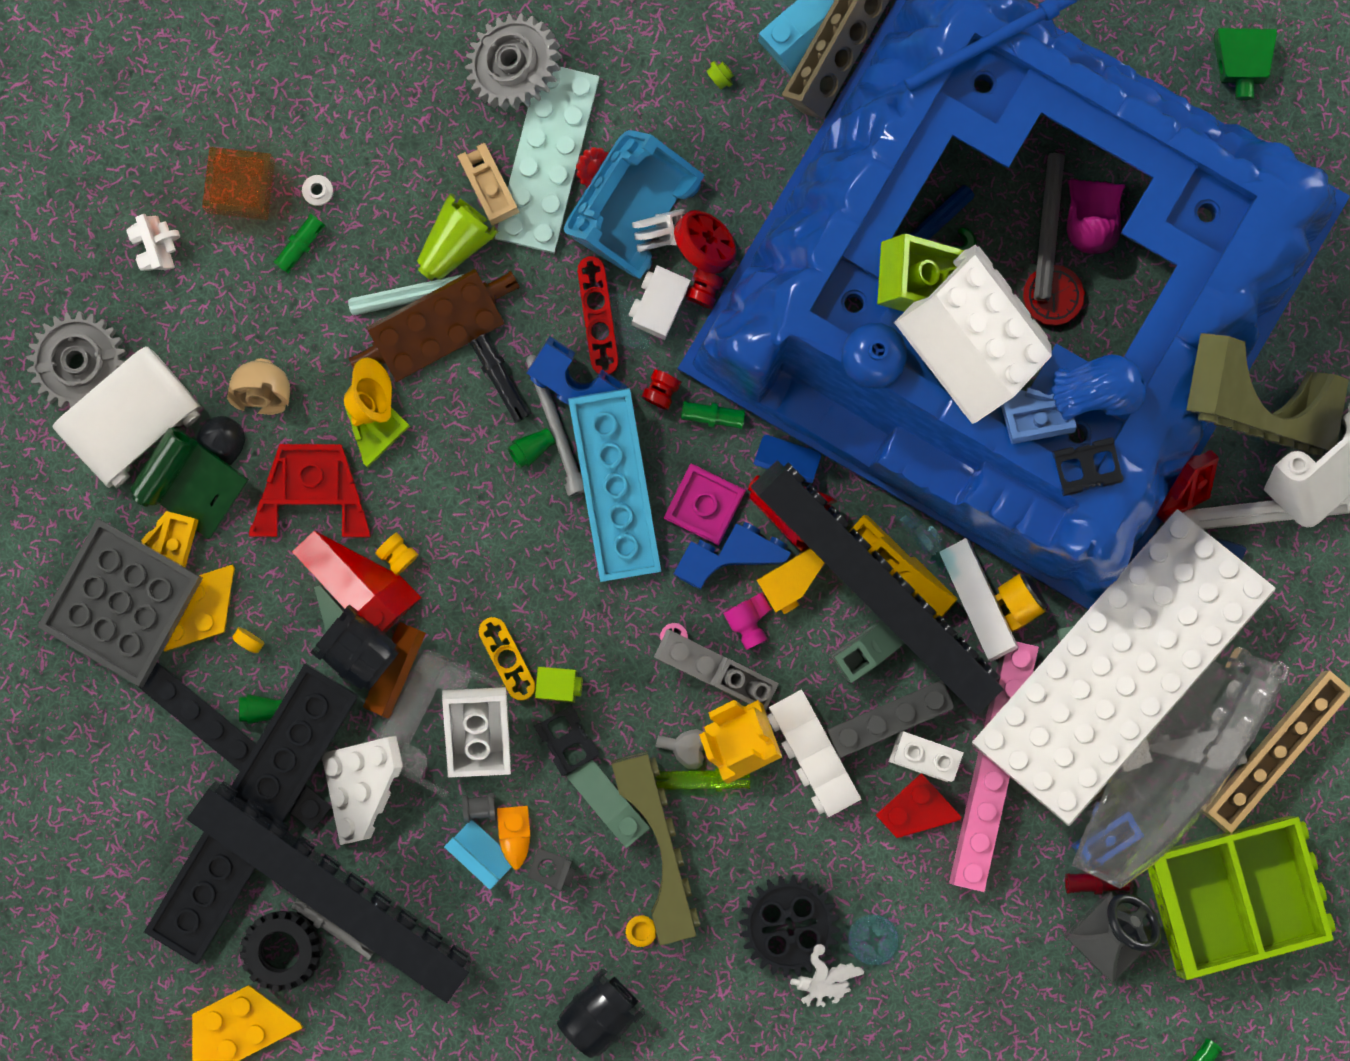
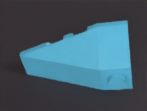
(793, 31)

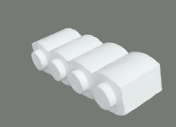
(814, 753)

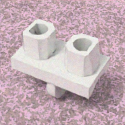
(157, 241)

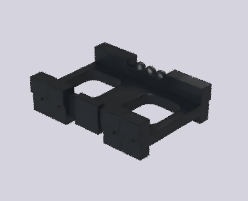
(1090, 476)
(576, 735)

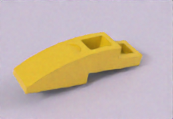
(908, 567)

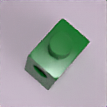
(1244, 58)

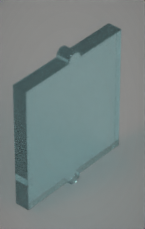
(625, 333)

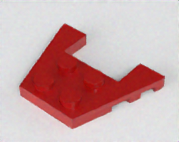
(310, 477)

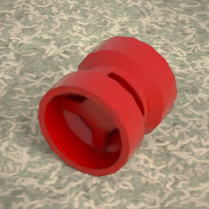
(704, 288)
(664, 383)

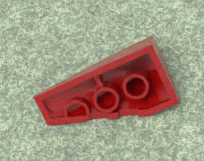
(357, 581)

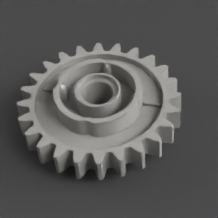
(531, 72)
(59, 346)

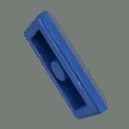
(801, 458)

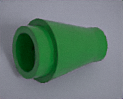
(530, 447)
(257, 708)

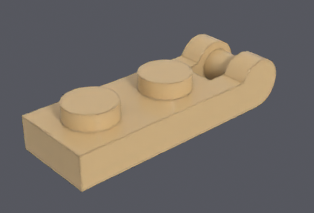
(488, 184)

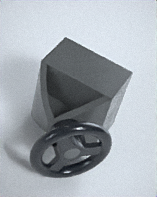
(1114, 935)

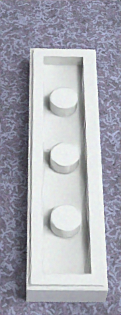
(978, 600)

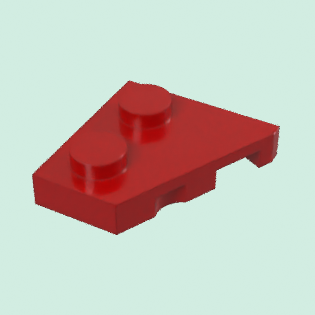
(917, 809)

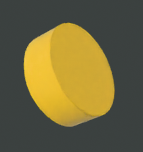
(248, 640)
(641, 931)

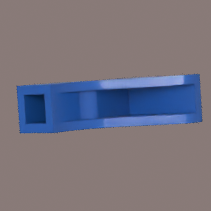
(741, 548)

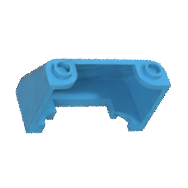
(631, 185)

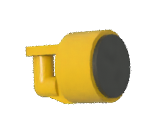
(1022, 600)

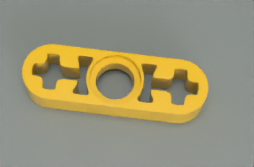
(503, 634)

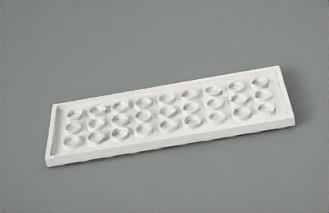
(1123, 667)

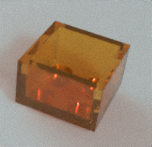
(238, 183)

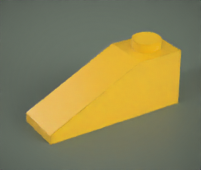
(790, 580)

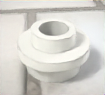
(324, 196)

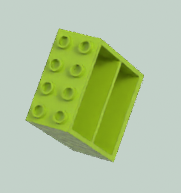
(1240, 897)

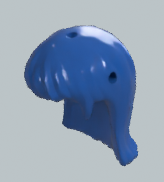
(1100, 384)

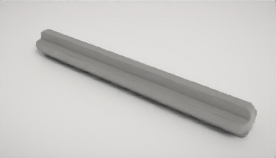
(1049, 227)

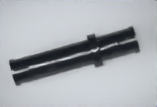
(500, 378)

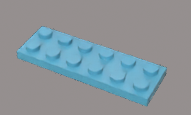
(614, 484)

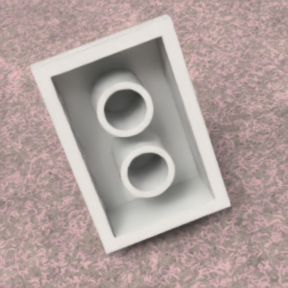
(476, 732)

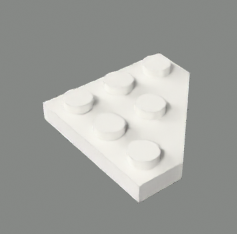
(360, 785)

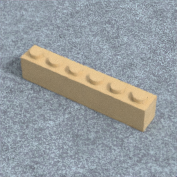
(1277, 751)

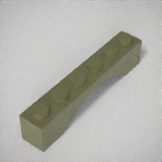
(671, 910)

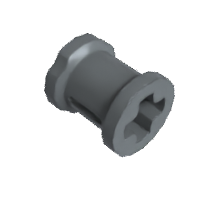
(479, 807)

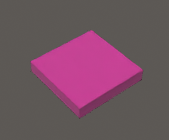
(704, 504)

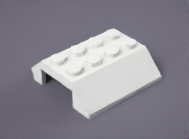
(976, 336)

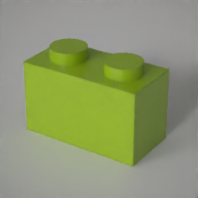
(558, 684)

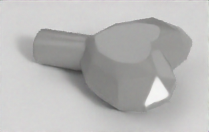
(686, 748)

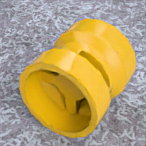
(396, 553)

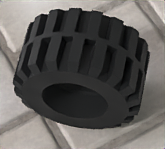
(255, 959)

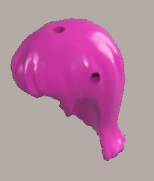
(1094, 215)

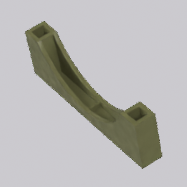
(1225, 396)

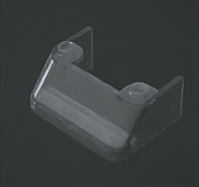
(426, 675)

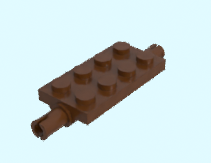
(437, 323)

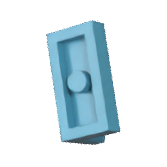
(479, 854)

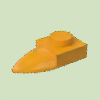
(514, 834)

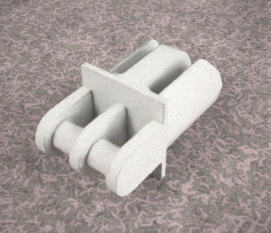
(664, 230)

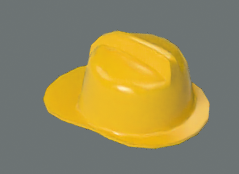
(369, 394)

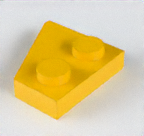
(173, 536)

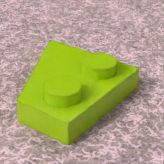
(377, 437)

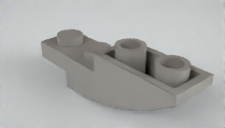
(715, 669)

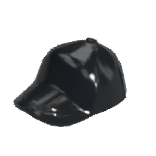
(222, 437)

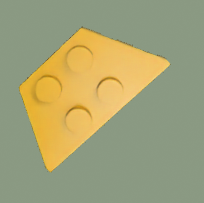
(206, 611)
(239, 1026)

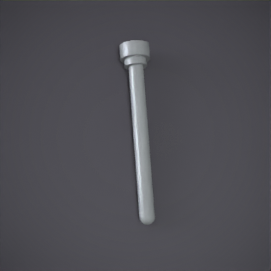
(574, 481)

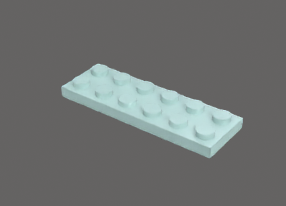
(548, 160)

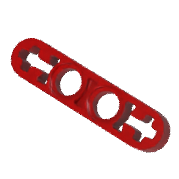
(601, 315)

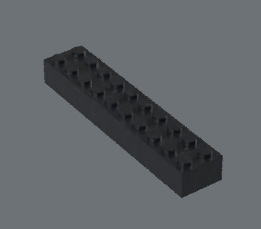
(871, 581)
(330, 890)

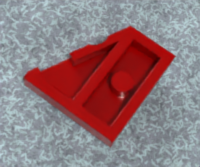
(1191, 486)

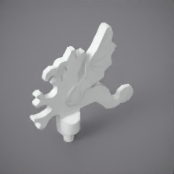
(824, 981)

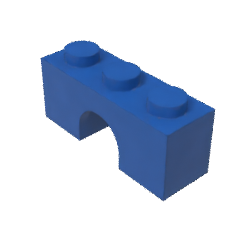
(551, 371)

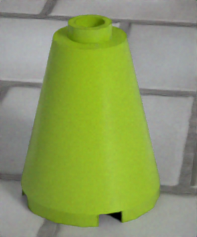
(453, 238)

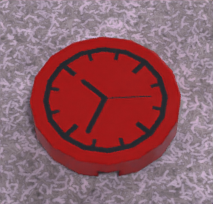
(1065, 299)

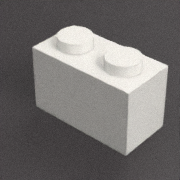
(660, 301)

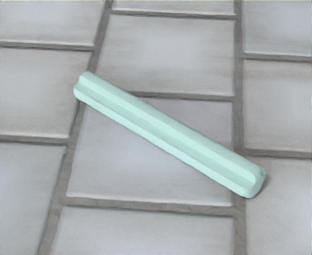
(395, 297)

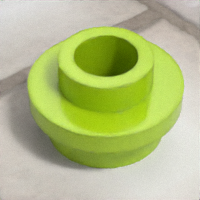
(720, 74)

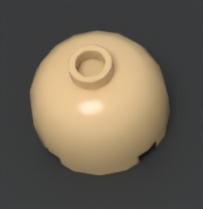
(259, 385)

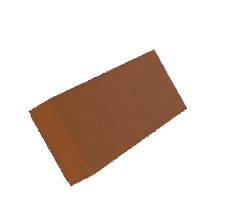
(388, 687)

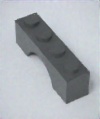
(890, 719)

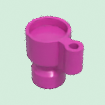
(745, 619)

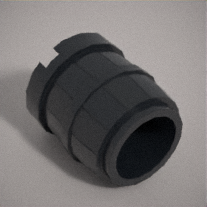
(356, 649)
(599, 1015)

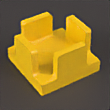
(739, 740)

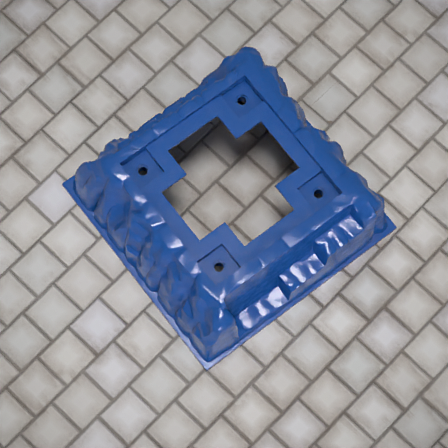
(784, 317)

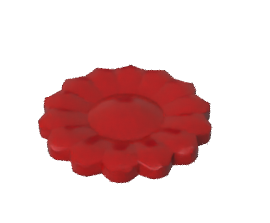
(589, 164)

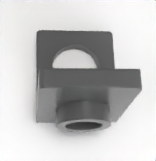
(563, 875)

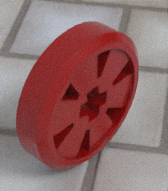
(705, 241)

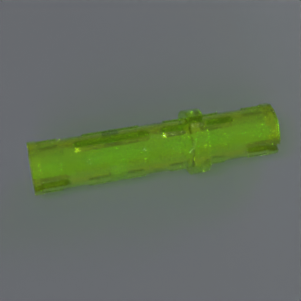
(698, 780)

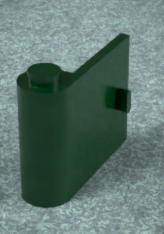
(187, 480)

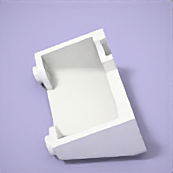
(126, 416)
(1312, 488)

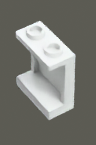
(925, 757)

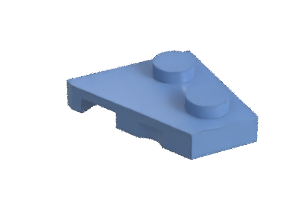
(1034, 416)

